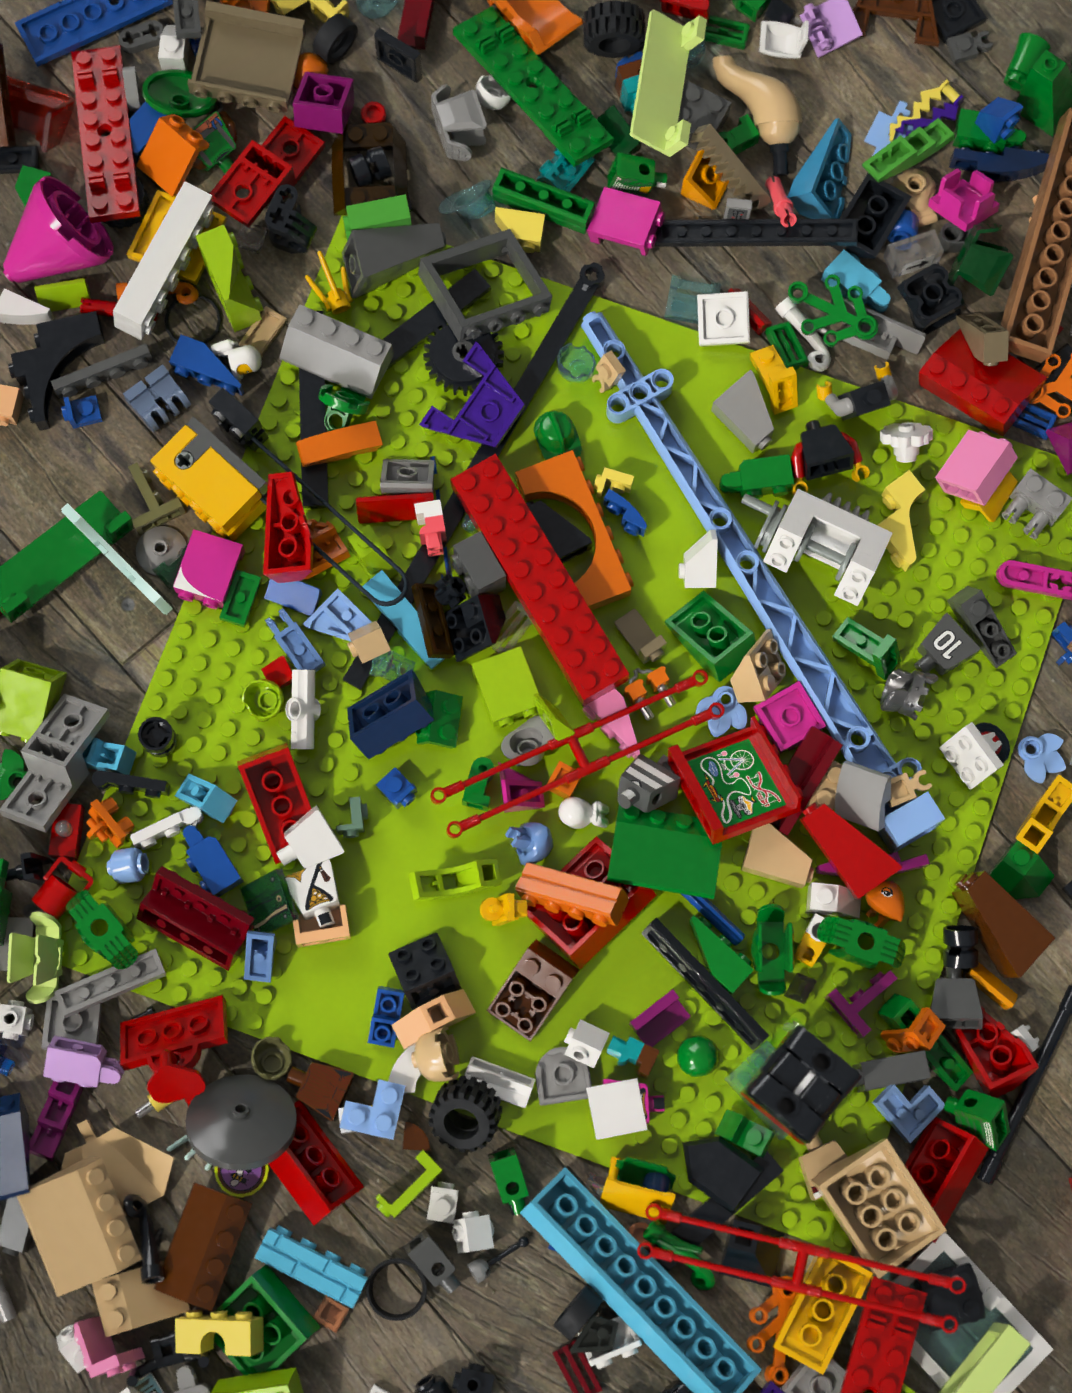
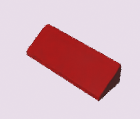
(390, 507)

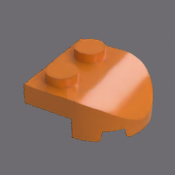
(328, 540)

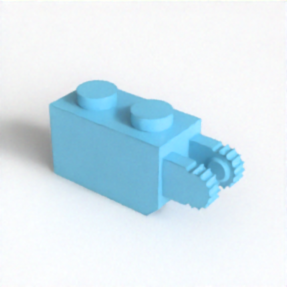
(853, 273)

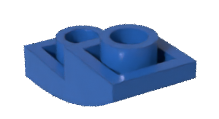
(631, 520)
(386, 1012)

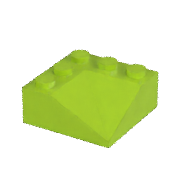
(224, 269)

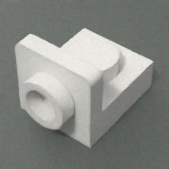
(443, 1203)

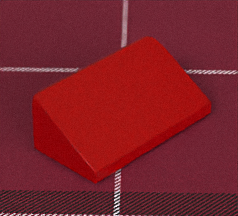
(758, 320)

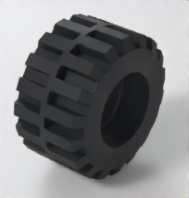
(614, 29)
(459, 1131)

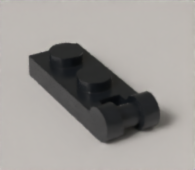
(129, 784)

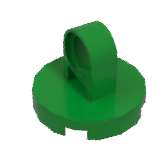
(342, 403)

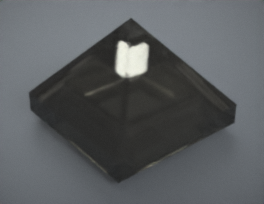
(801, 988)

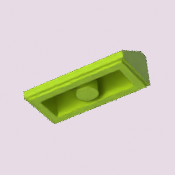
(62, 294)
(553, 718)

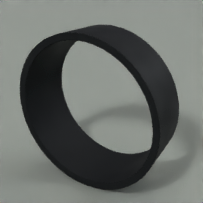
(369, 1290)

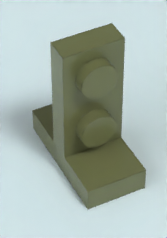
(158, 514)

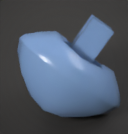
(531, 841)

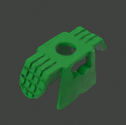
(771, 930)
(845, 935)
(113, 943)

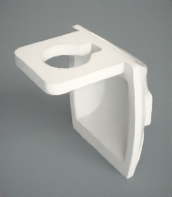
(783, 39)

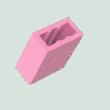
(976, 467)

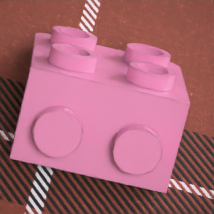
(100, 1353)

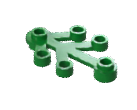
(836, 313)

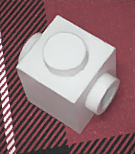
(585, 1043)
(473, 1232)

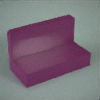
(660, 1019)

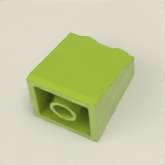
(27, 697)

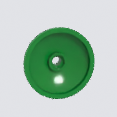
(169, 94)

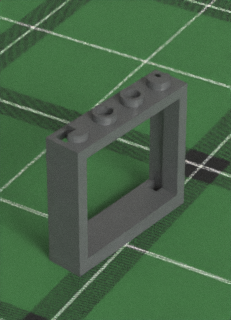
(474, 252)

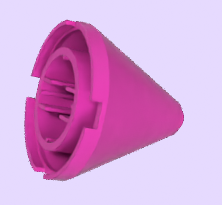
(55, 235)

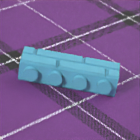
(312, 1267)

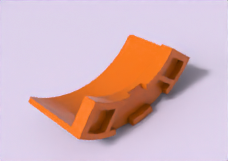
(538, 21)

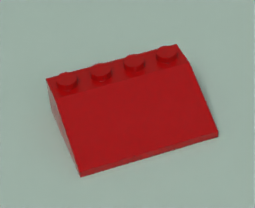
(983, 392)
(582, 938)

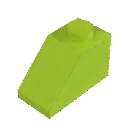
(368, 558)

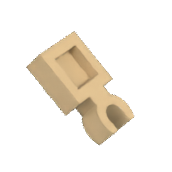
(609, 371)
(903, 789)

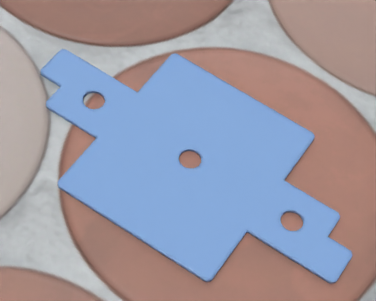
(880, 129)

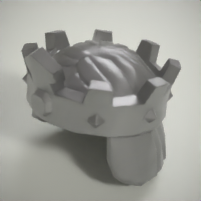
(906, 692)

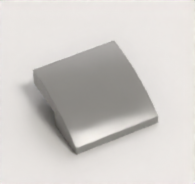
(862, 795)

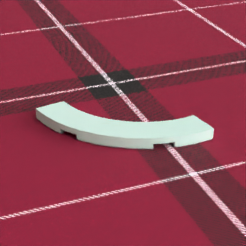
(116, 559)

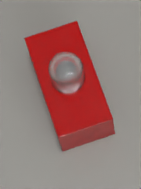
(67, 832)

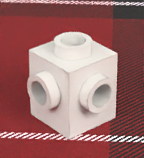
(23, 1020)

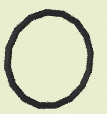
(205, 298)

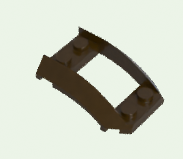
(363, 138)

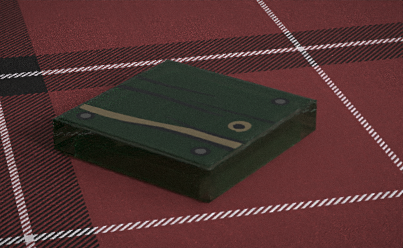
(269, 902)

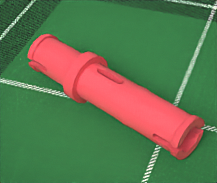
(782, 205)

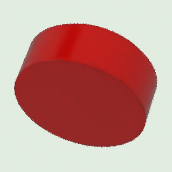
(373, 113)

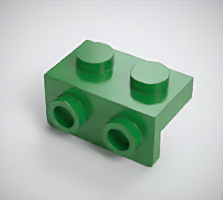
(446, 714)

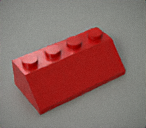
(944, 1165)
(315, 1170)

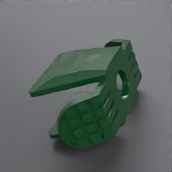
(981, 261)

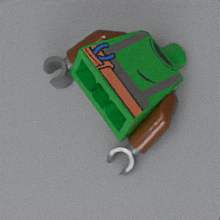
(221, 134)

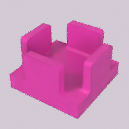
(965, 202)
(788, 717)

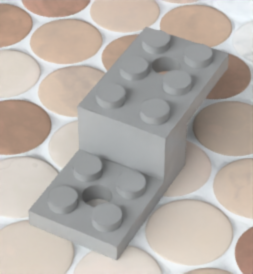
(54, 762)

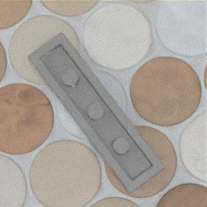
(109, 984)

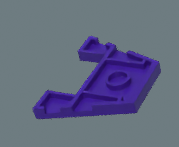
(487, 412)

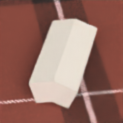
(508, 1084)

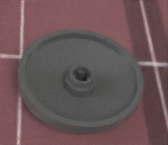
(241, 1122)

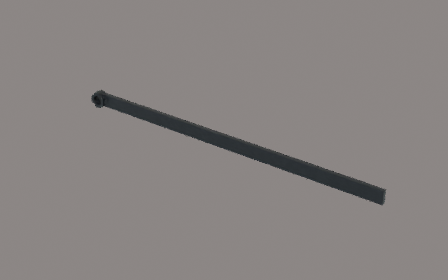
(526, 390)

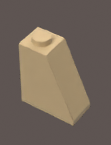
(776, 858)

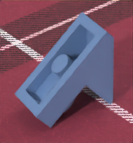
(259, 956)

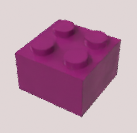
(323, 102)

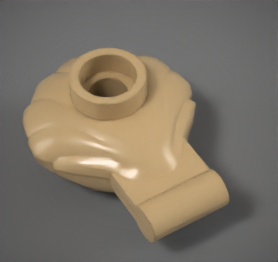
(921, 188)

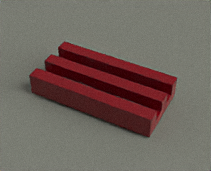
(565, 1349)

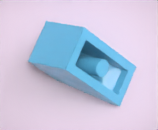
(206, 797)

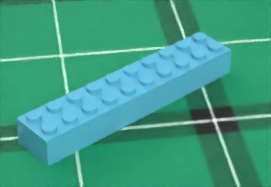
(638, 1288)

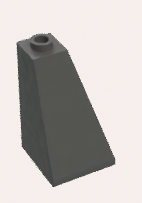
(386, 253)

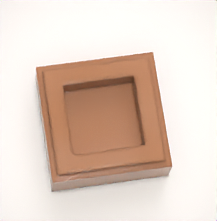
(331, 1313)

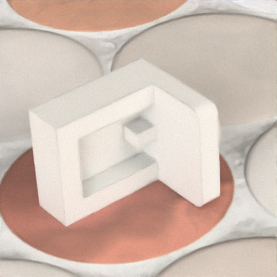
(70, 1348)

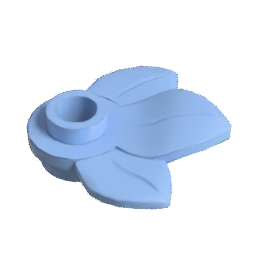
(734, 713)
(1045, 756)

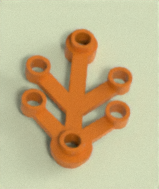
(1062, 385)
(784, 1303)

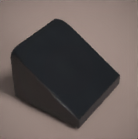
(779, 12)

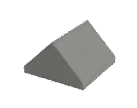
(407, 476)

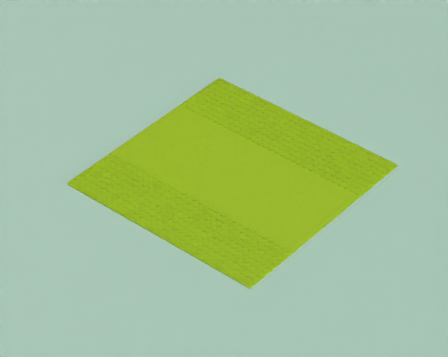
(328, 991)

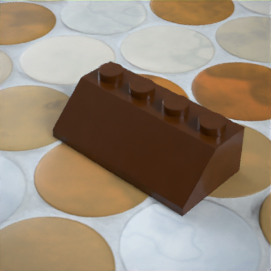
(203, 1246)

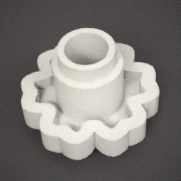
(906, 439)

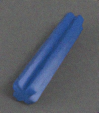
(716, 918)

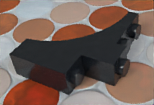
(57, 346)

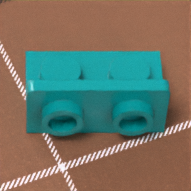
(561, 173)

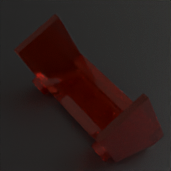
(40, 111)

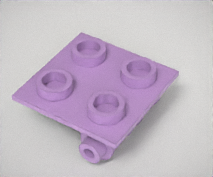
(830, 25)

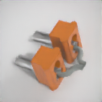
(657, 680)

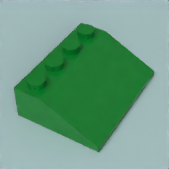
(663, 853)

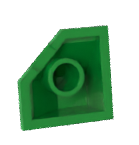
(1022, 872)

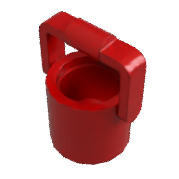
(55, 892)

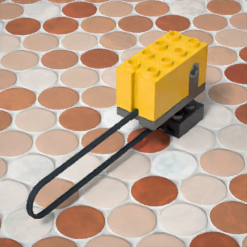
(224, 486)

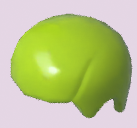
(263, 698)

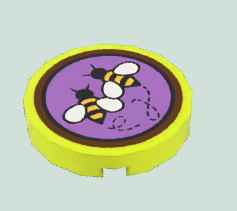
(243, 1182)

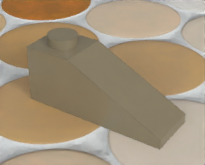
(985, 338)

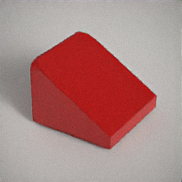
(278, 672)

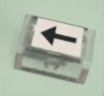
(913, 253)

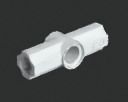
(303, 709)

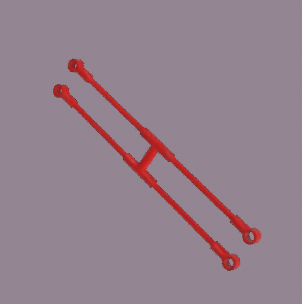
(585, 767)
(804, 1250)

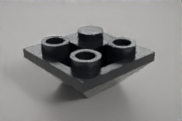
(475, 624)
(751, 1254)

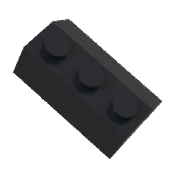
(877, 210)

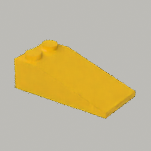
(818, 1324)

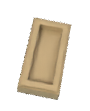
(263, 333)

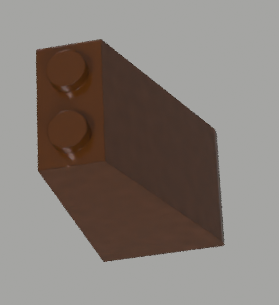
(1003, 925)

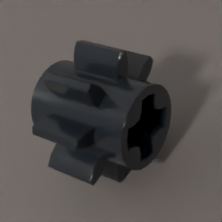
(450, 590)

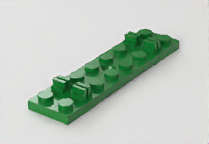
(548, 105)

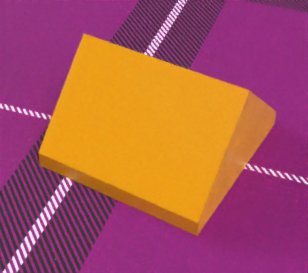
(702, 182)

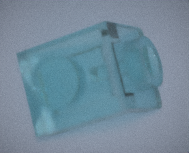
(390, 665)

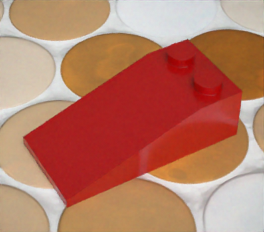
(275, 793)

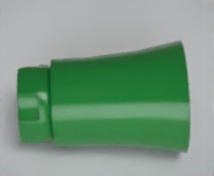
(1026, 54)

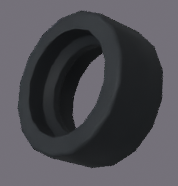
(335, 38)
(578, 1312)

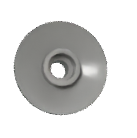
(146, 547)

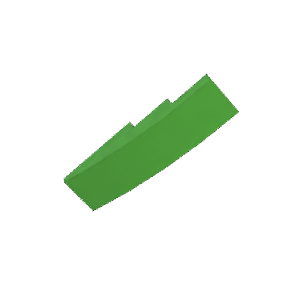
(908, 151)

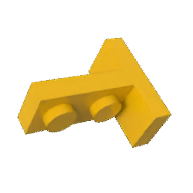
(778, 379)

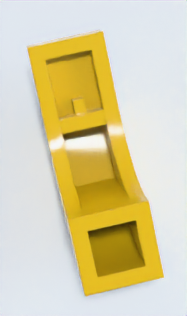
(1045, 814)

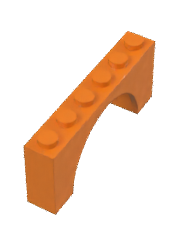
(563, 481)

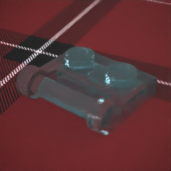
(685, 306)

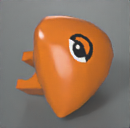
(887, 901)

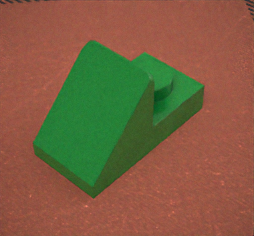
(745, 1133)

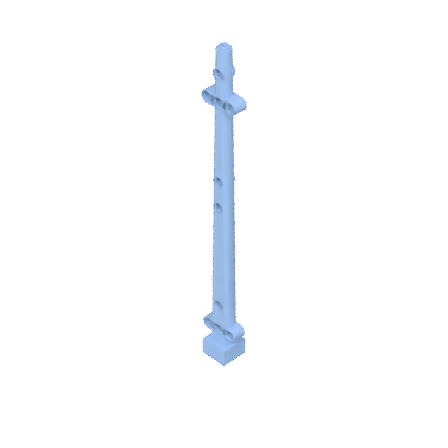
(795, 642)

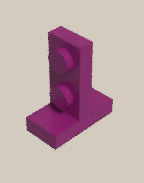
(859, 1000)

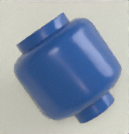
(905, 227)

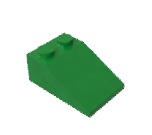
(711, 635)

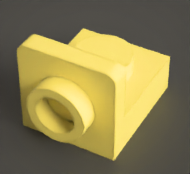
(325, 9)
(616, 480)

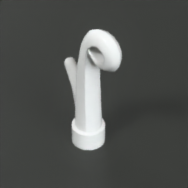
(796, 317)

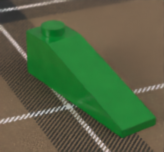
(942, 1058)

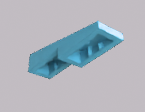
(401, 615)

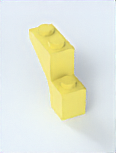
(900, 497)

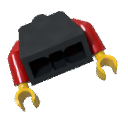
(824, 453)

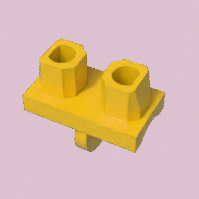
(503, 909)

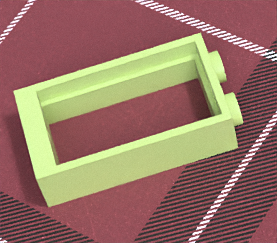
(988, 1361)

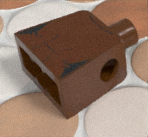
(322, 1087)

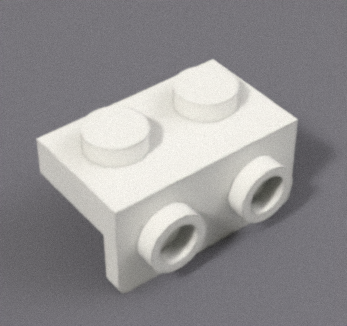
(625, 1344)

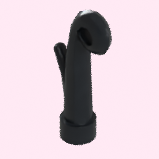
(151, 1271)

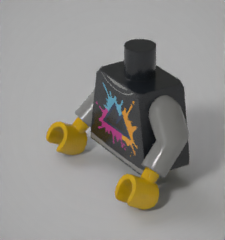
(862, 399)

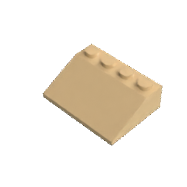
(879, 1205)
(79, 1226)

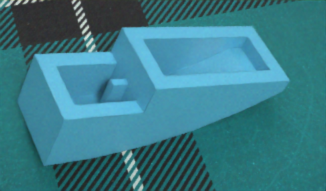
(109, 757)

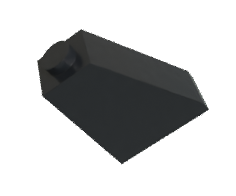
(561, 534)

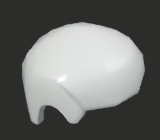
(491, 94)

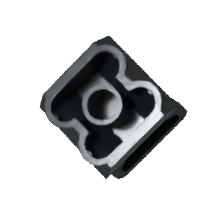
(931, 298)

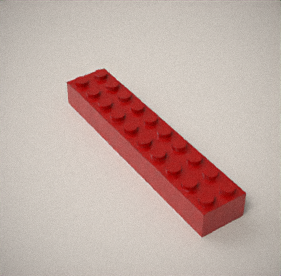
(540, 580)

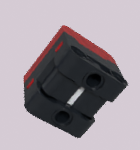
(801, 1085)

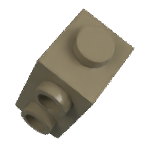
(641, 637)

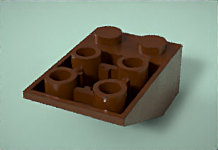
(532, 990)

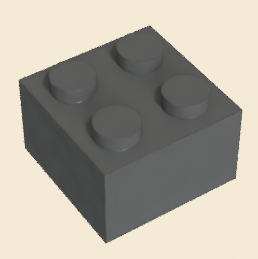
(702, 108)
(478, 566)

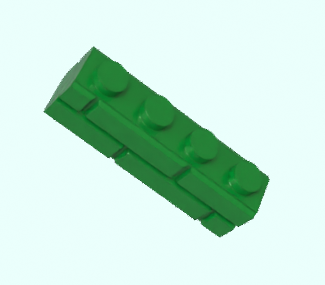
(537, 197)

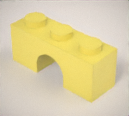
(240, 1332)

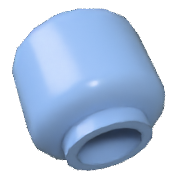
(128, 865)

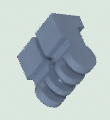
(160, 388)

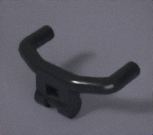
(163, 1360)

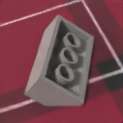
(336, 351)

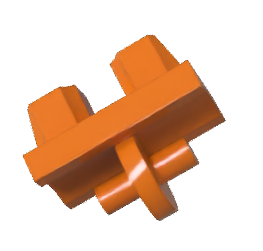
(103, 824)

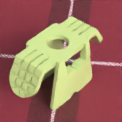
(37, 956)

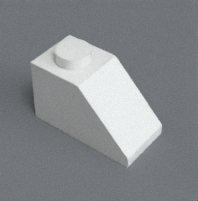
(173, 51)
(700, 563)
(832, 900)

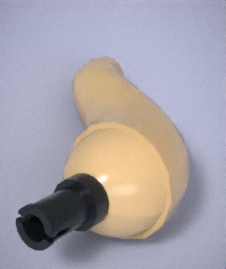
(770, 103)

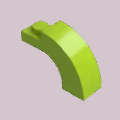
(455, 880)

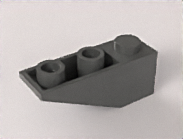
(982, 624)

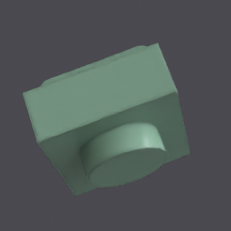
(358, 815)

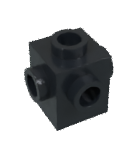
(473, 1372)

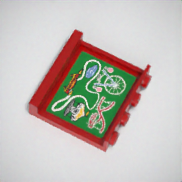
(736, 782)

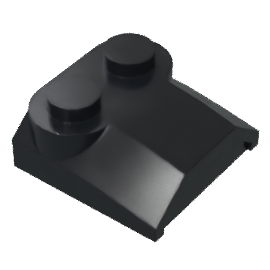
(965, 1307)

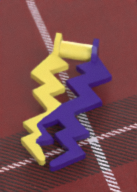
(949, 111)

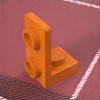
(918, 1037)

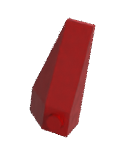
(287, 534)
(995, 1056)

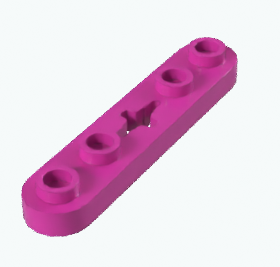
(1034, 579)

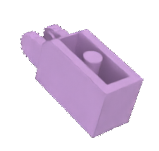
(80, 1063)

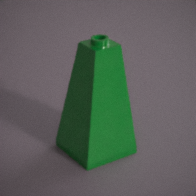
(1046, 92)

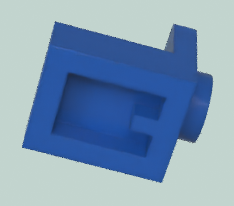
(82, 411)
(397, 788)

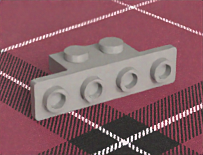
(889, 334)

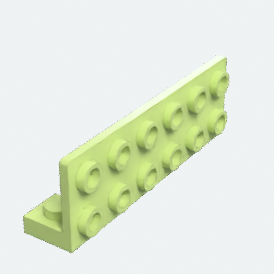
(663, 82)

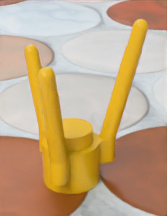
(338, 300)

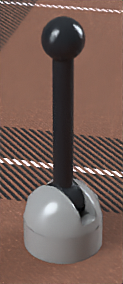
(481, 1269)

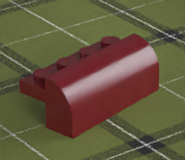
(195, 918)

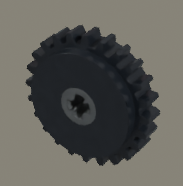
(445, 361)

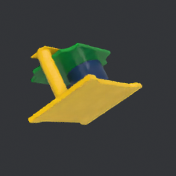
(637, 1187)

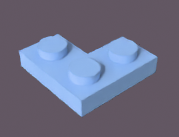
(906, 1116)
(379, 1118)

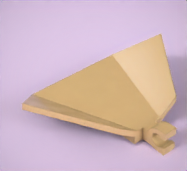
(130, 1163)

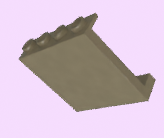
(247, 57)

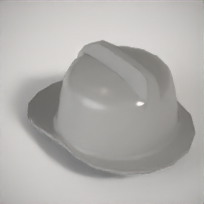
(526, 738)

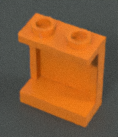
(171, 153)

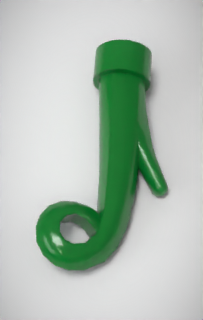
(659, 1235)

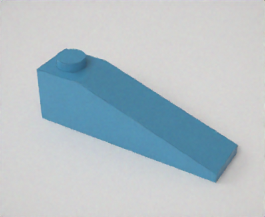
(820, 181)

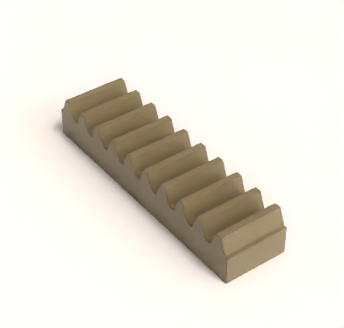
(730, 166)

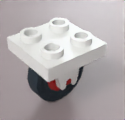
(976, 752)

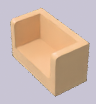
(309, 933)

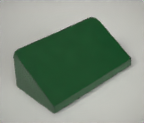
(620, 131)

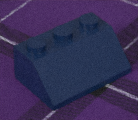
(389, 715)

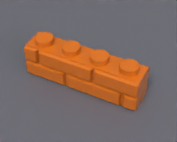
(572, 894)

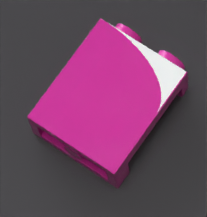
(208, 569)

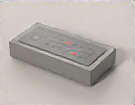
(737, 209)

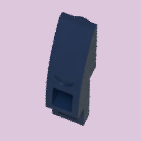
(1009, 166)

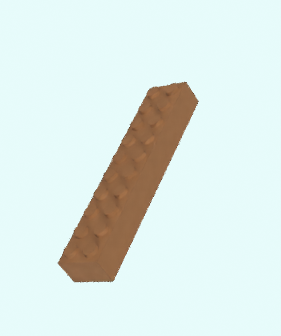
(1046, 258)

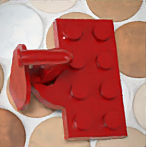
(173, 1037)

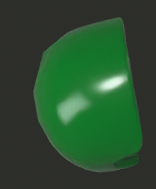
(698, 1056)

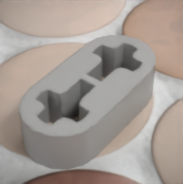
(131, 88)

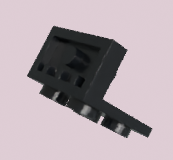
(424, 970)

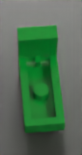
(869, 646)

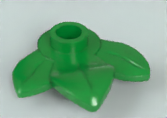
(10, 770)

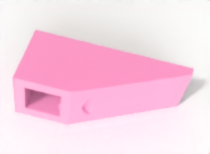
(620, 728)

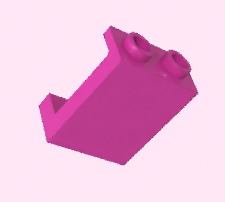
(626, 220)

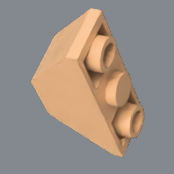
(439, 1012)

